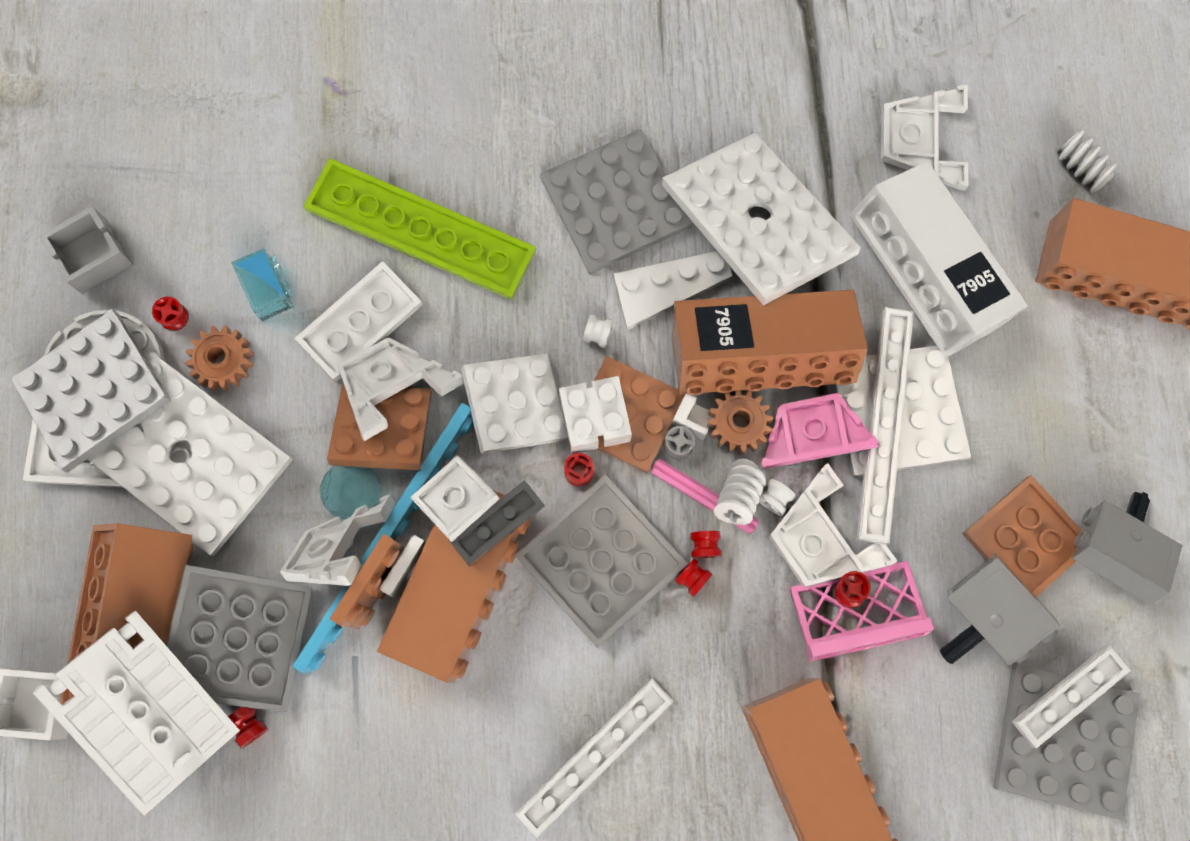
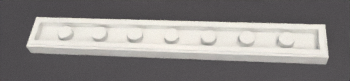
(886, 426)

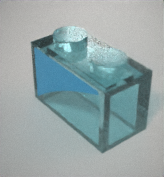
(263, 285)

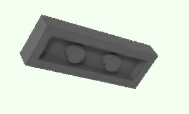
(497, 523)

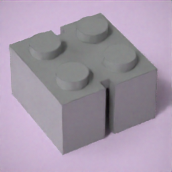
(88, 247)

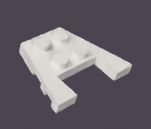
(912, 133)
(384, 372)
(814, 544)
(321, 549)

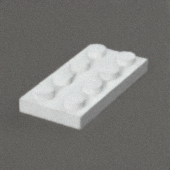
(359, 319)

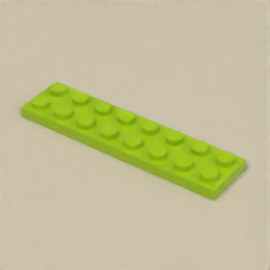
(420, 228)

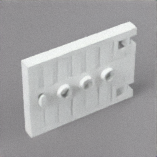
(137, 713)

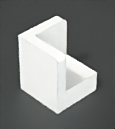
(692, 417)

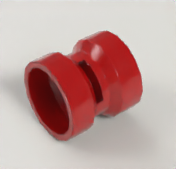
(580, 475)
(857, 585)
(249, 726)

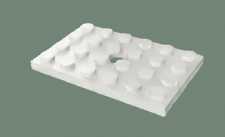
(766, 254)
(218, 483)

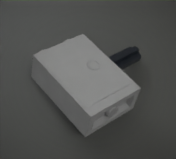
(1127, 549)
(1000, 612)

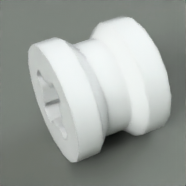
(597, 330)
(776, 497)

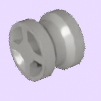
(680, 436)

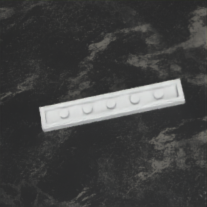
(594, 758)

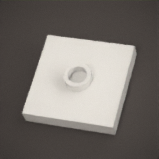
(454, 498)
(401, 572)

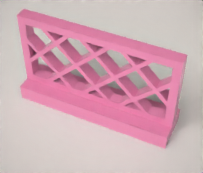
(866, 637)

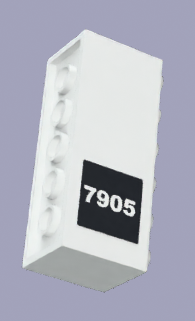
(937, 259)

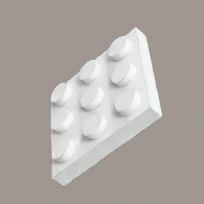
(514, 403)

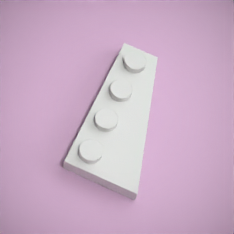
(654, 288)

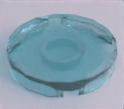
(349, 488)

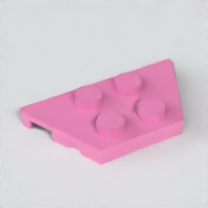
(815, 431)

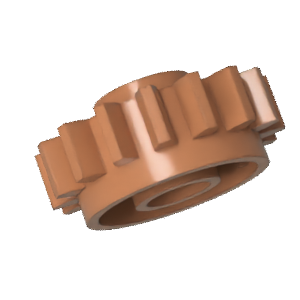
(208, 349)
(745, 407)

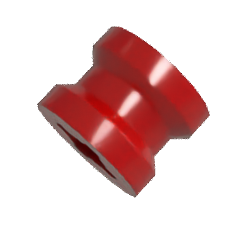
(165, 308)
(705, 544)
(693, 577)

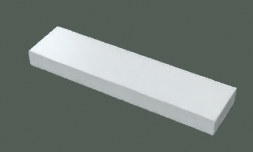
(1071, 696)

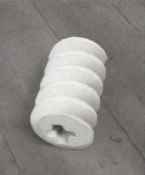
(1087, 161)
(740, 493)

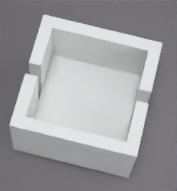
(594, 414)
(27, 715)

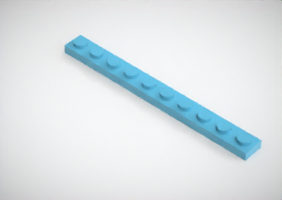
(396, 525)

